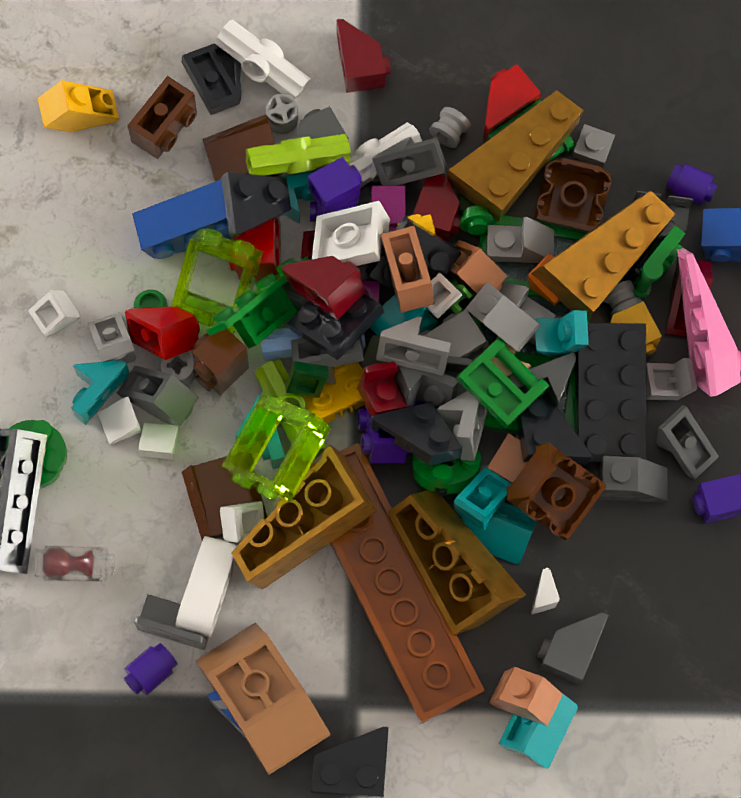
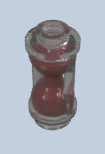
(56, 562)

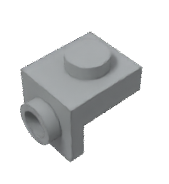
(670, 381)

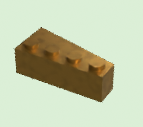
(512, 158)
(600, 259)
(320, 512)
(453, 562)

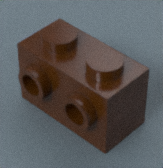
(163, 118)
(219, 360)

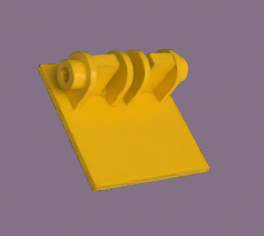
(338, 396)

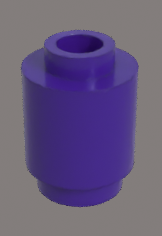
(691, 183)
(149, 669)

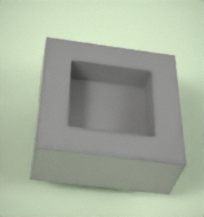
(593, 146)

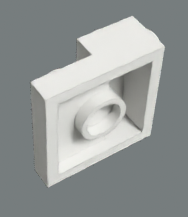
(351, 234)

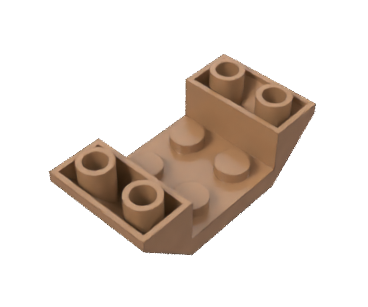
(263, 697)

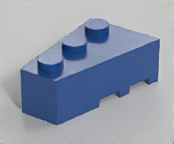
(170, 224)
(722, 234)

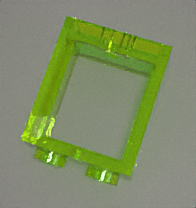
(212, 243)
(255, 437)

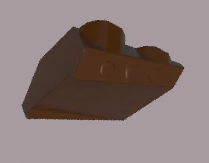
(228, 148)
(572, 195)
(209, 490)
(555, 490)

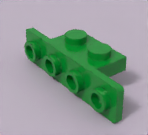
(258, 311)

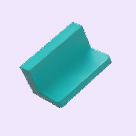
(506, 533)
(538, 740)

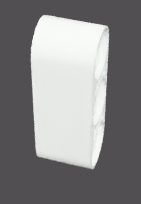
(206, 587)

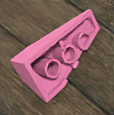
(709, 340)

